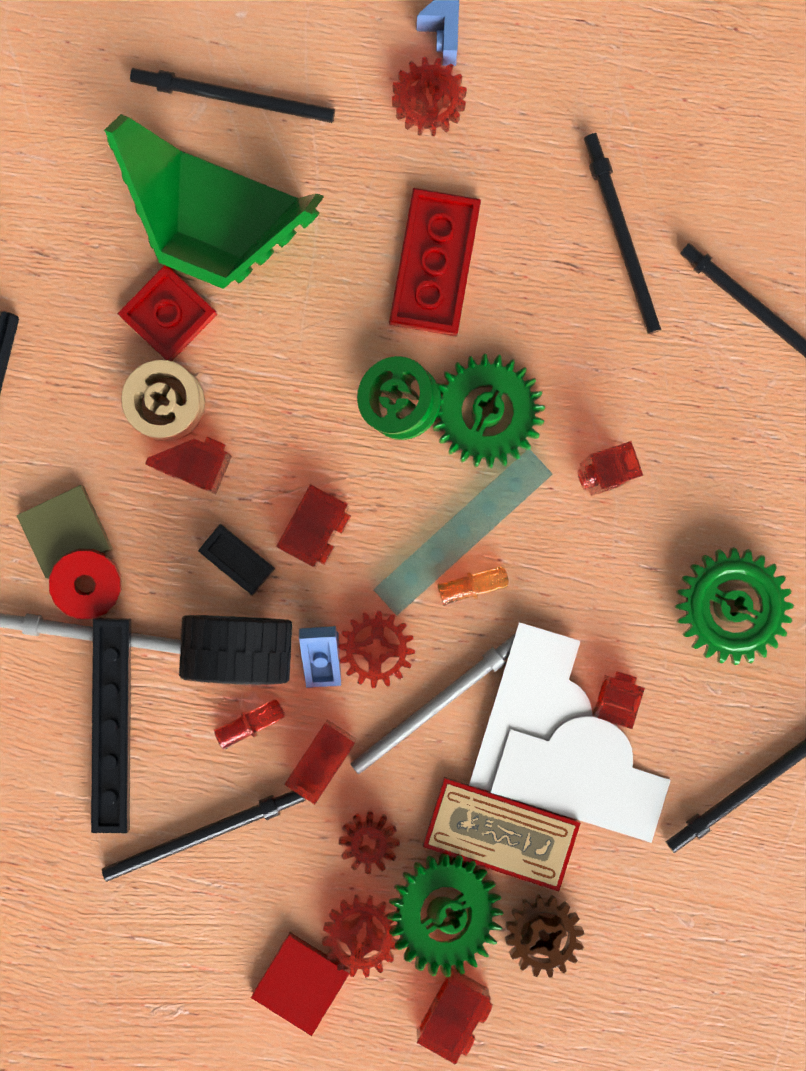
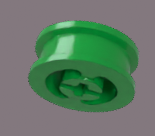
(394, 378)

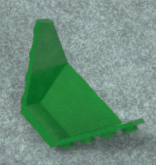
(201, 213)

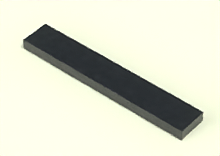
(111, 725)

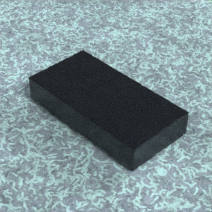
(236, 559)

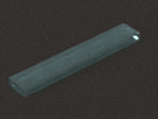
(462, 532)

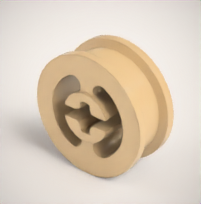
(140, 386)

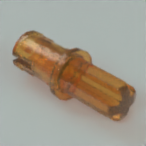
(473, 585)

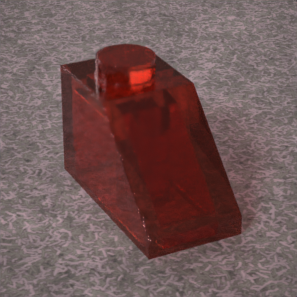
(194, 463)

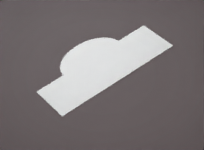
(531, 697)
(584, 776)

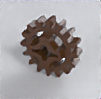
(531, 941)

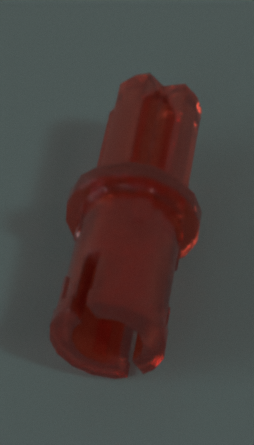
(249, 724)

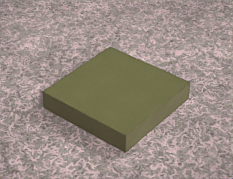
(63, 526)

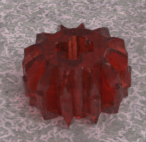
(365, 853)

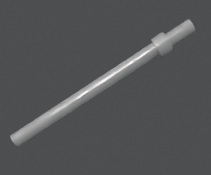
(35, 624)
(492, 660)

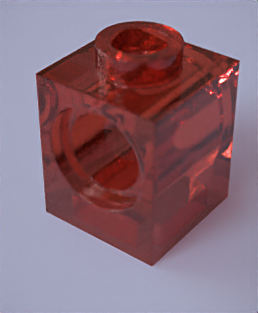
(619, 700)

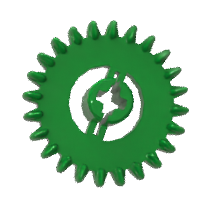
(502, 381)
(704, 588)
(473, 896)

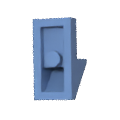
(442, 17)
(320, 656)

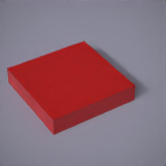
(167, 313)
(300, 984)

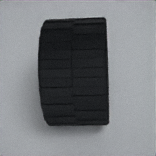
(235, 650)

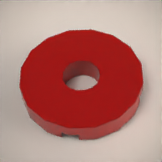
(85, 604)

